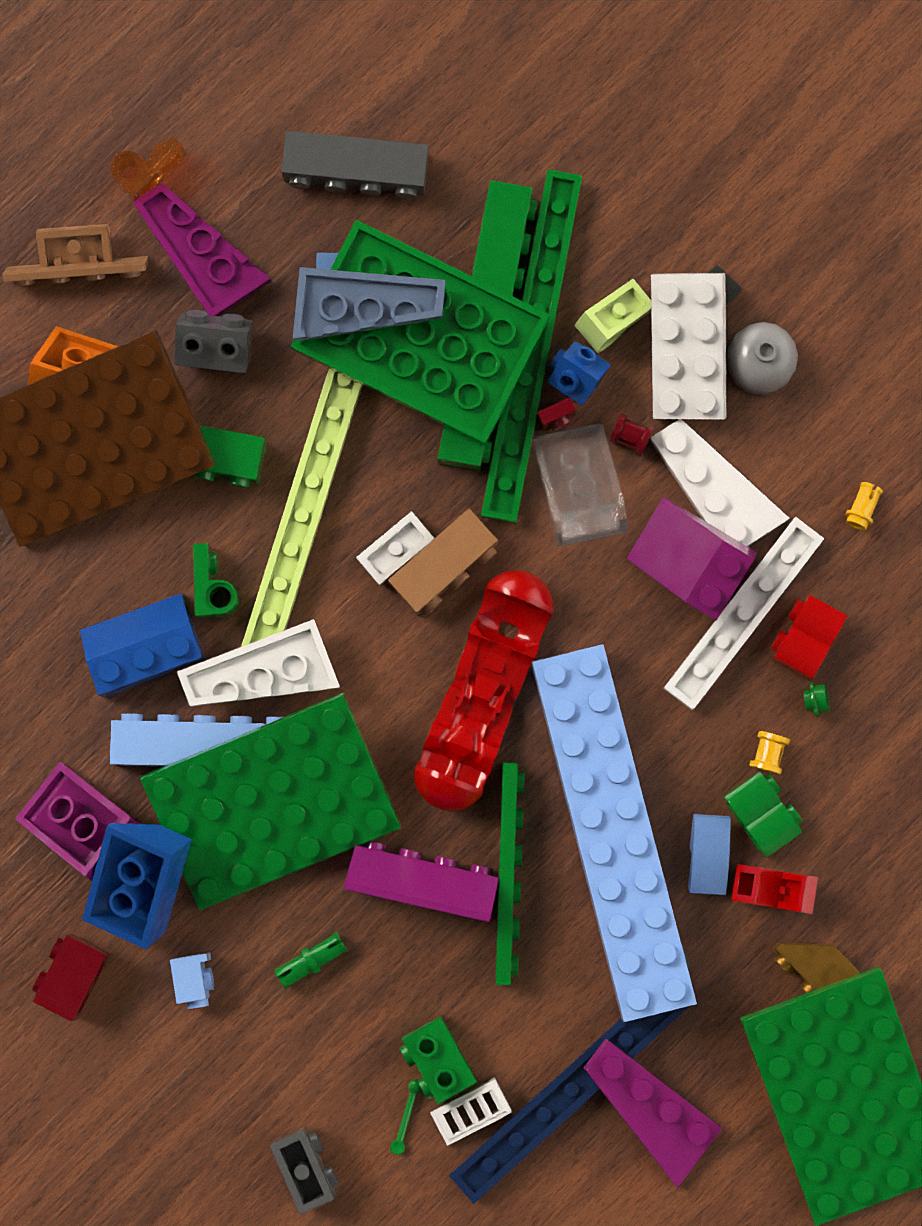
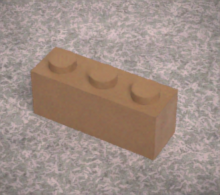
(444, 563)

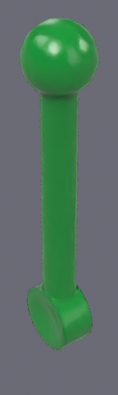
(398, 1146)

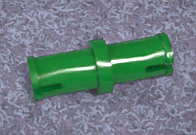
(310, 960)

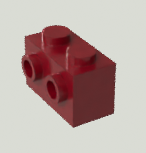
(70, 976)

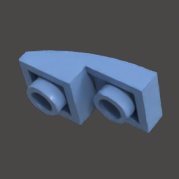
(709, 854)

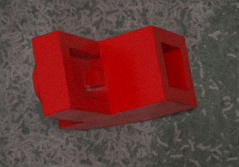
(774, 888)

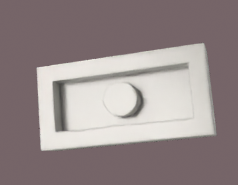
(395, 548)

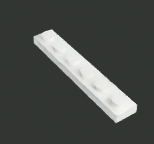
(743, 613)

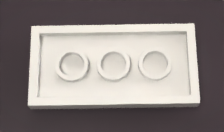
(688, 345)

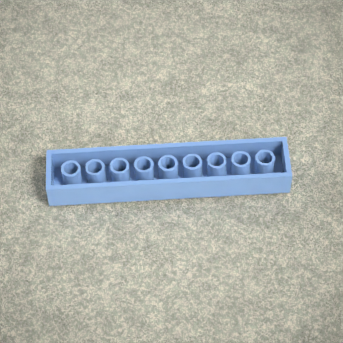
(613, 834)

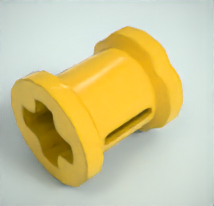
(769, 752)

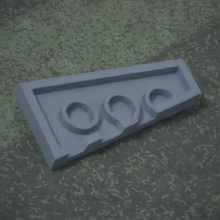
(357, 302)

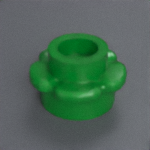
(817, 699)

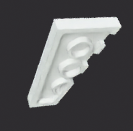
(715, 486)
(270, 667)

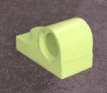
(613, 315)

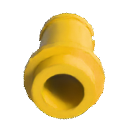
(863, 506)

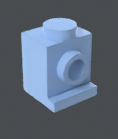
(192, 980)

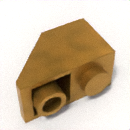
(814, 963)

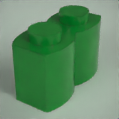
(763, 814)

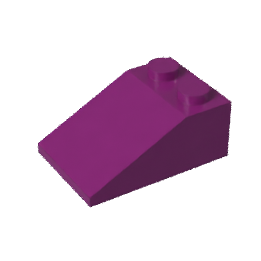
(691, 558)
(71, 818)

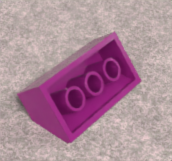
(422, 882)

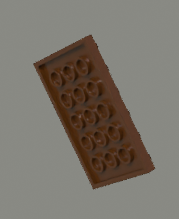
(95, 438)

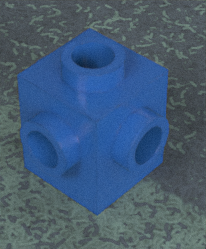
(577, 372)

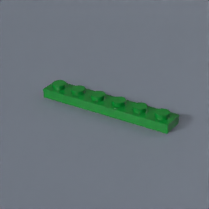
(508, 889)

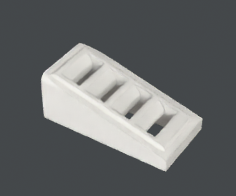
(490, 1117)

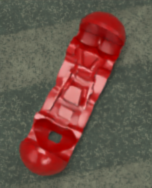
(485, 685)

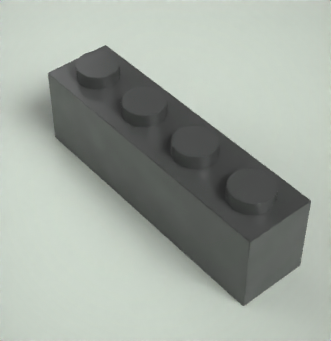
(355, 164)

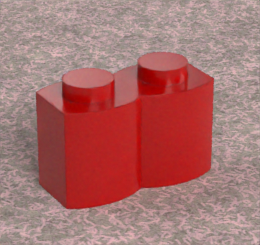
(808, 638)

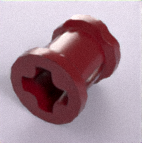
(631, 434)

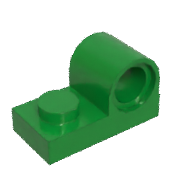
(204, 587)

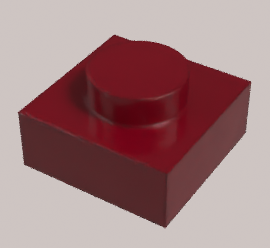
(557, 416)

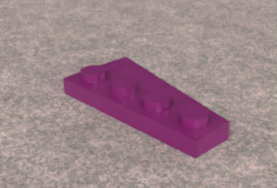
(206, 261)
(659, 1117)

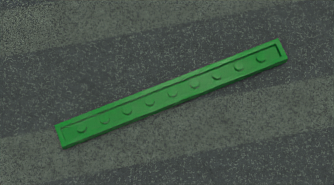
(543, 292)

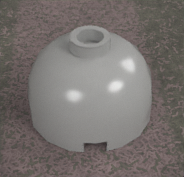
(761, 358)

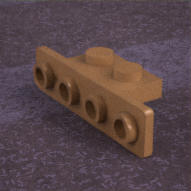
(72, 253)

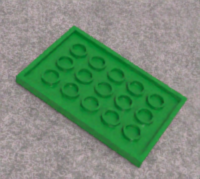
(443, 368)
(272, 800)
(842, 1093)

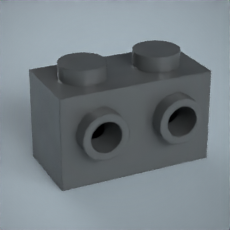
(213, 341)
(303, 1169)

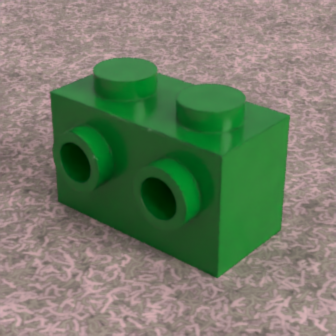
(438, 1060)

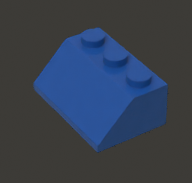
(141, 646)
(136, 881)

